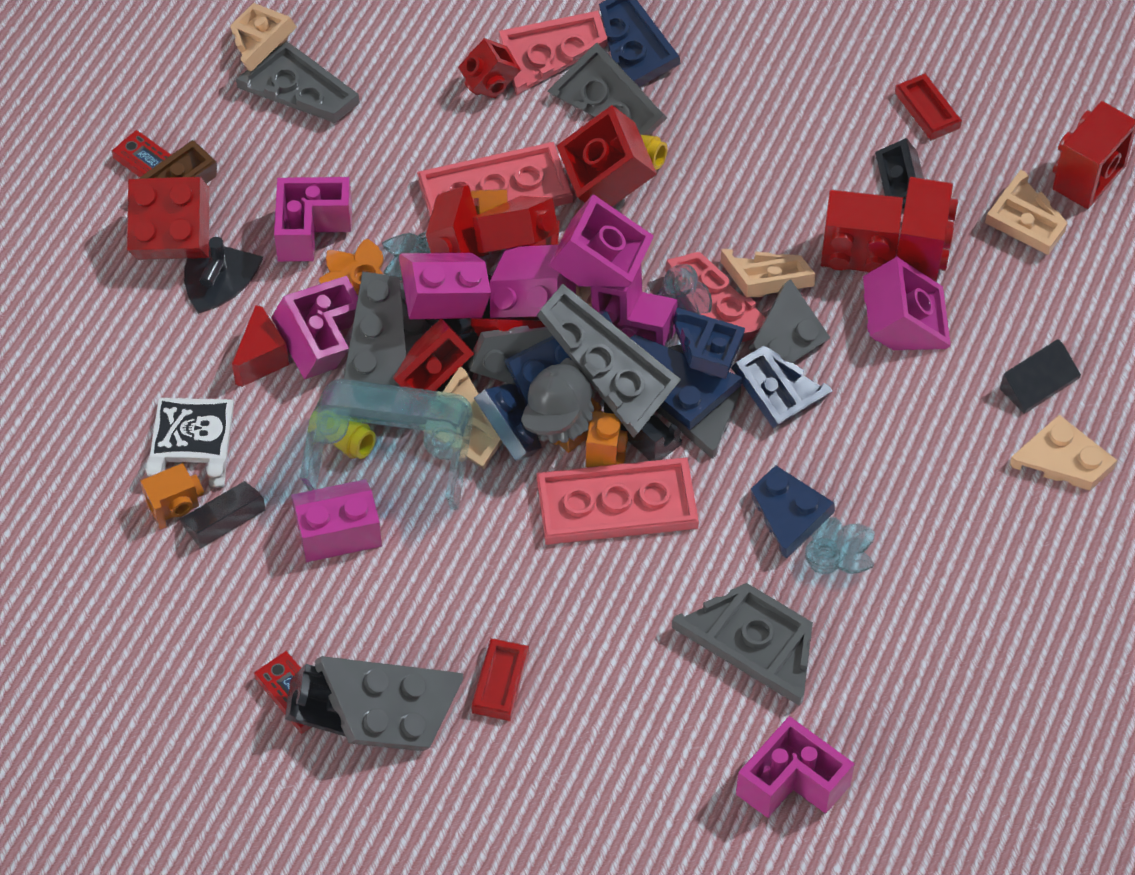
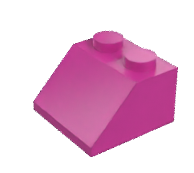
(601, 247)
(524, 283)
(444, 285)
(905, 308)
(337, 520)

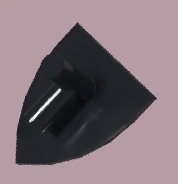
(220, 276)

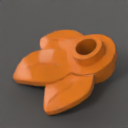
(366, 259)

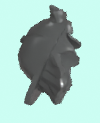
(559, 403)

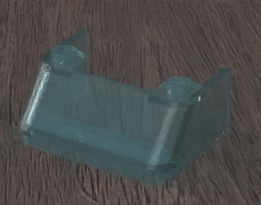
(442, 415)

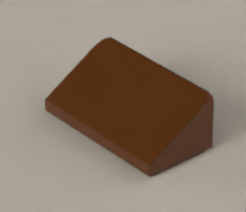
(186, 162)

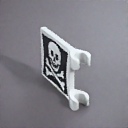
(192, 433)

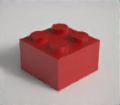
(1093, 154)
(606, 158)
(168, 218)
(926, 226)
(860, 230)

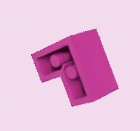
(309, 207)
(637, 311)
(313, 322)
(797, 762)

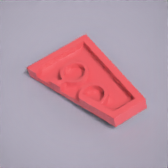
(551, 46)
(726, 301)

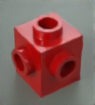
(489, 68)

